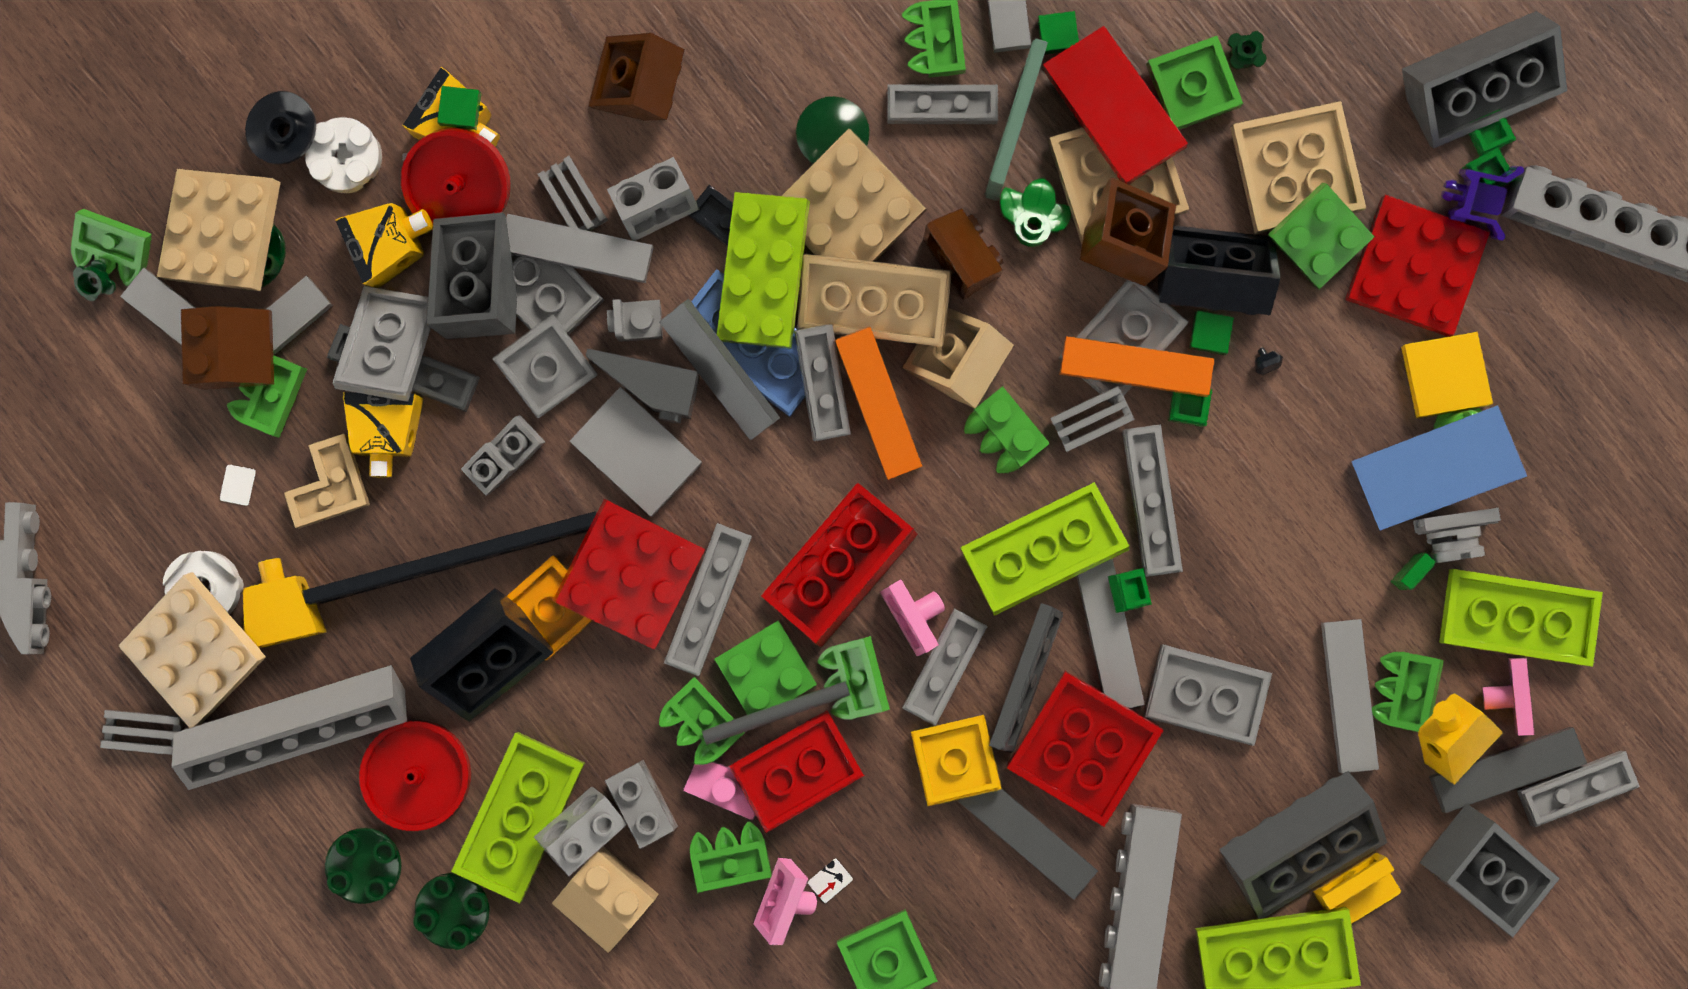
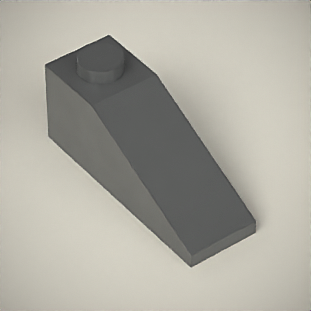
(657, 385)

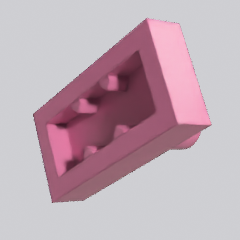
(913, 615)
(1513, 696)
(718, 786)
(782, 900)

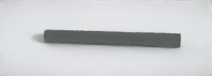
(775, 713)

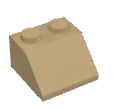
(965, 363)
(605, 898)

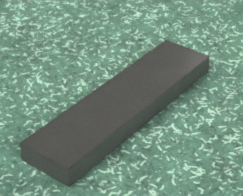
(719, 369)
(433, 377)
(1026, 678)
(1511, 769)
(1032, 840)

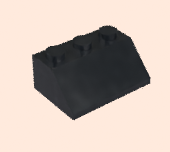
(1220, 271)
(480, 655)

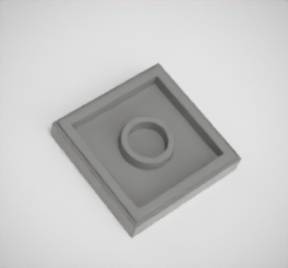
(545, 366)

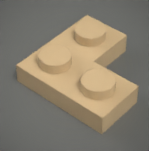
(338, 489)

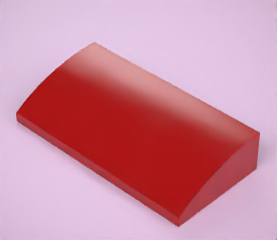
(839, 564)

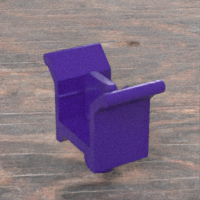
(1480, 197)

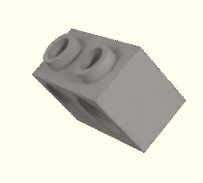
(653, 199)
(641, 804)
(580, 830)

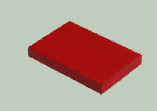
(796, 771)

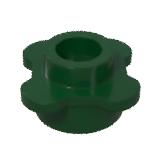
(1239, 58)
(87, 287)

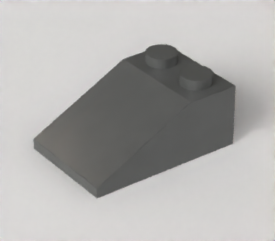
(471, 277)
(1489, 869)

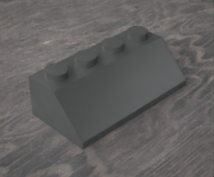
(1491, 72)
(1304, 844)

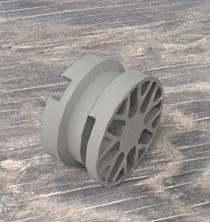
(1461, 548)

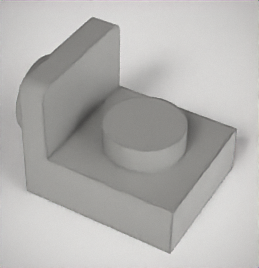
(635, 320)

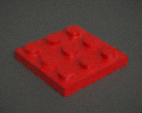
(1417, 266)
(628, 574)
(1084, 748)

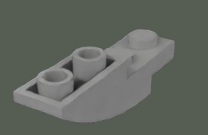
(21, 596)

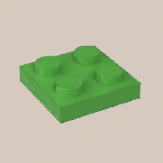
(1195, 83)
(1321, 235)
(765, 669)
(887, 955)

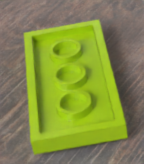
(763, 270)
(1044, 548)
(1521, 617)
(521, 802)
(1281, 952)

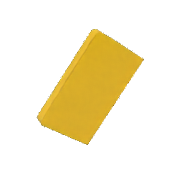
(1360, 887)

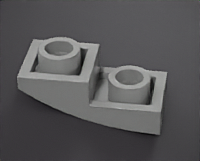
(503, 455)

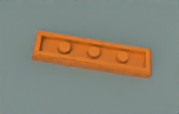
(1137, 366)
(878, 402)

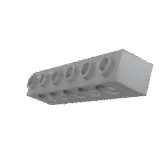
(1527, 205)

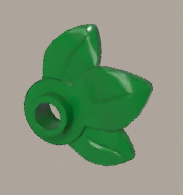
(1034, 207)

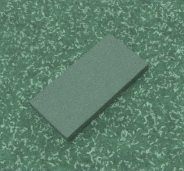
(1015, 119)

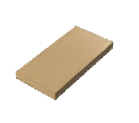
(890, 298)

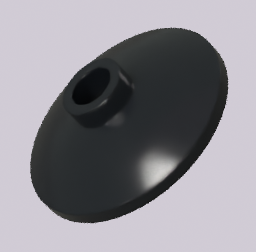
(270, 118)

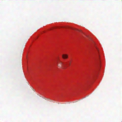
(455, 175)
(415, 775)

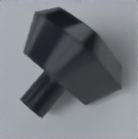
(1267, 361)

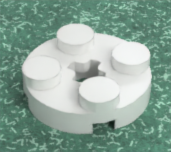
(357, 170)
(210, 566)

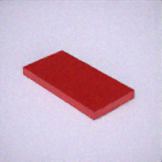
(1114, 106)

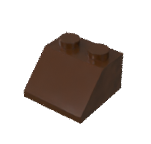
(637, 76)
(1129, 233)
(959, 248)
(227, 347)

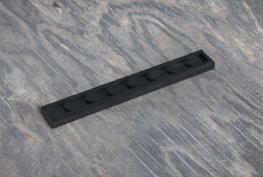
(449, 559)

